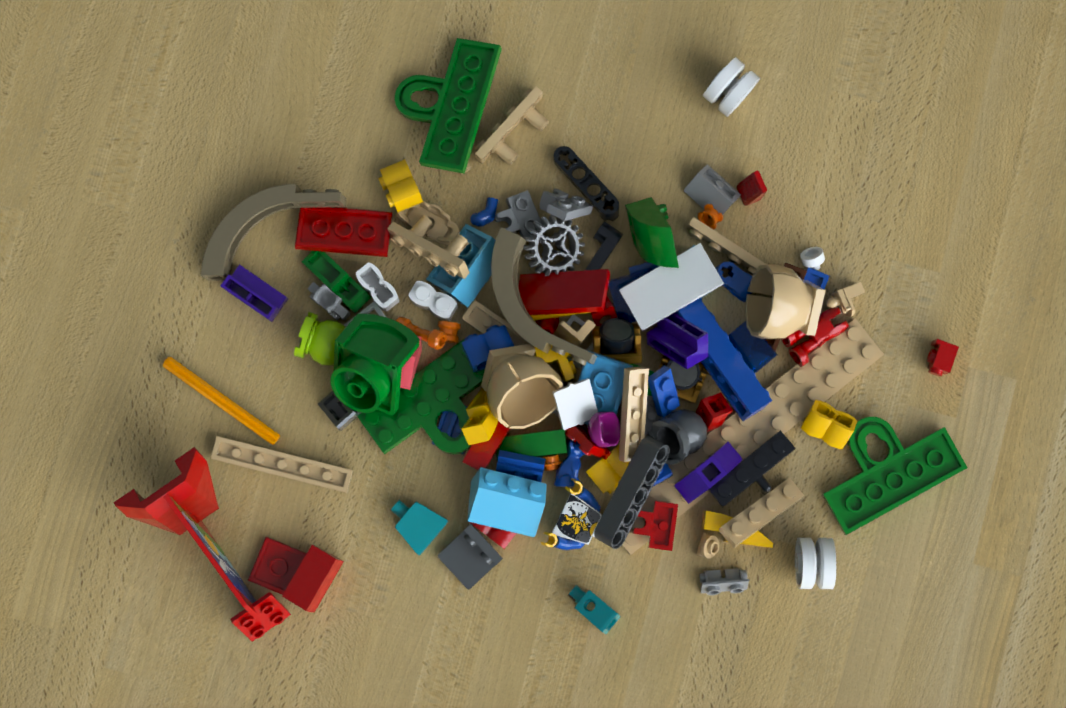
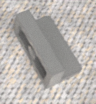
(712, 189)

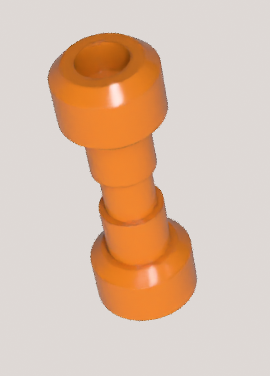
(435, 339)

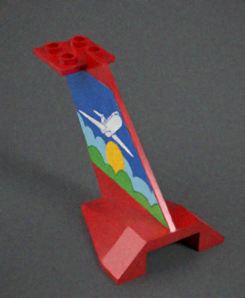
(182, 507)

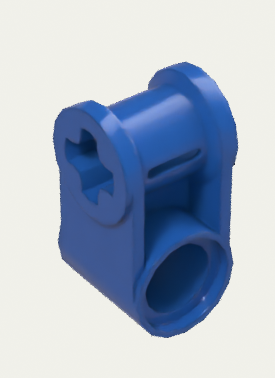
(737, 281)

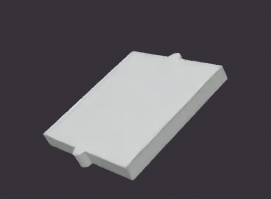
(575, 403)

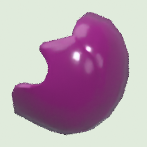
(604, 429)

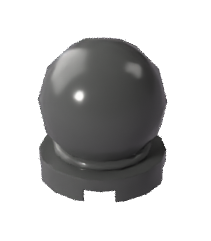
(683, 433)

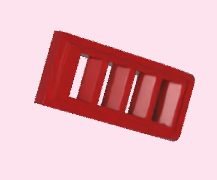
(752, 188)

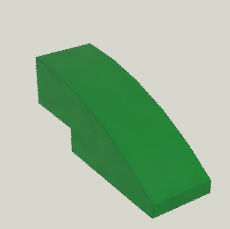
(336, 280)
(536, 444)

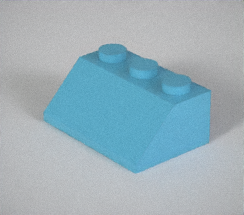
(478, 260)
(506, 502)

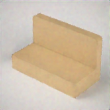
(566, 333)

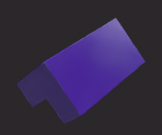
(254, 293)
(679, 340)

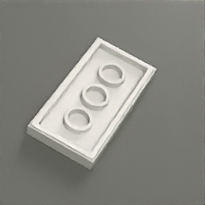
(671, 289)

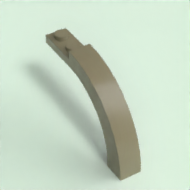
(248, 213)
(505, 285)

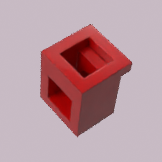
(941, 357)
(714, 410)

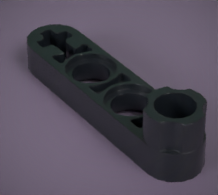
(584, 183)
(609, 238)

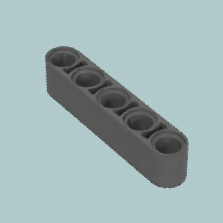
(631, 492)

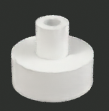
(812, 257)

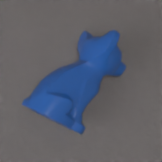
(570, 466)

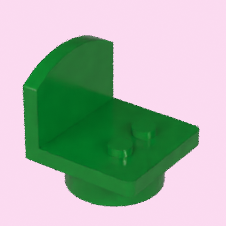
(370, 363)

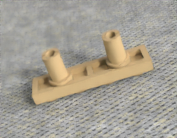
(499, 132)
(434, 254)

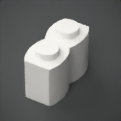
(374, 283)
(427, 298)

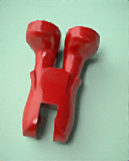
(824, 332)

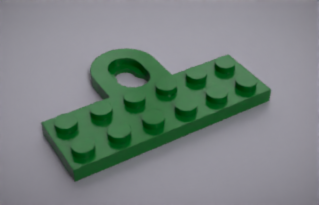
(458, 107)
(432, 392)
(895, 479)

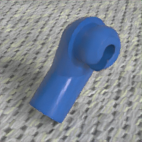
(487, 215)

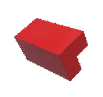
(312, 579)

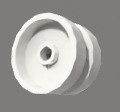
(729, 85)
(815, 563)

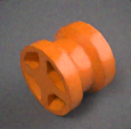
(450, 330)

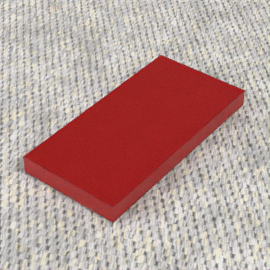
(344, 231)
(565, 292)

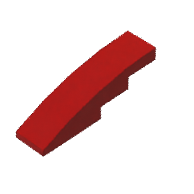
(481, 453)

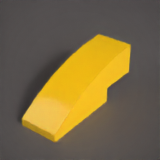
(481, 421)
(713, 522)

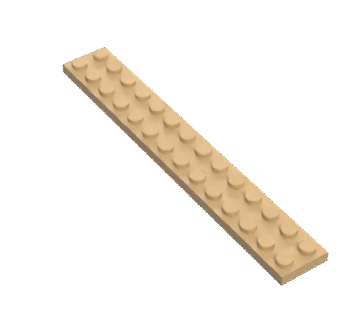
(792, 397)

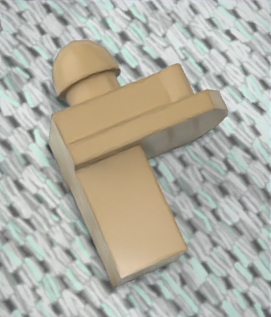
(843, 300)

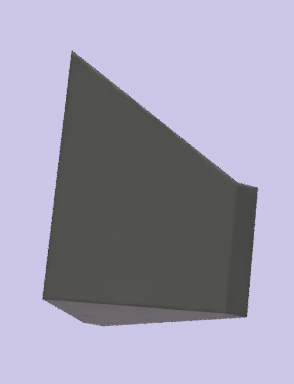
(337, 412)

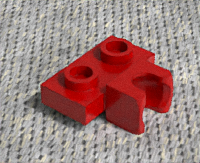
(659, 525)

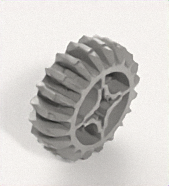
(548, 252)

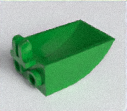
(652, 232)

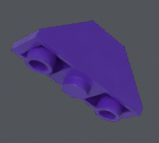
(708, 472)

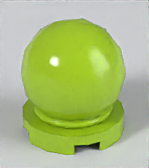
(318, 339)

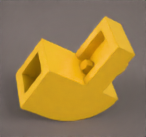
(566, 367)

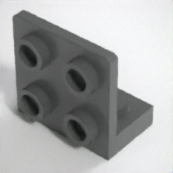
(469, 557)

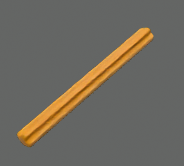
(221, 400)

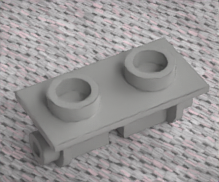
(734, 581)

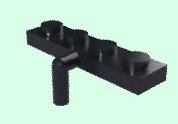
(752, 470)

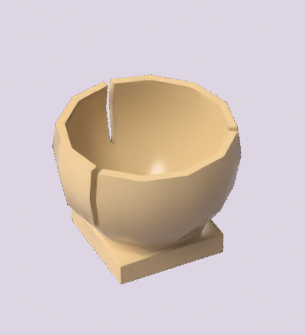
(793, 303)
(519, 386)

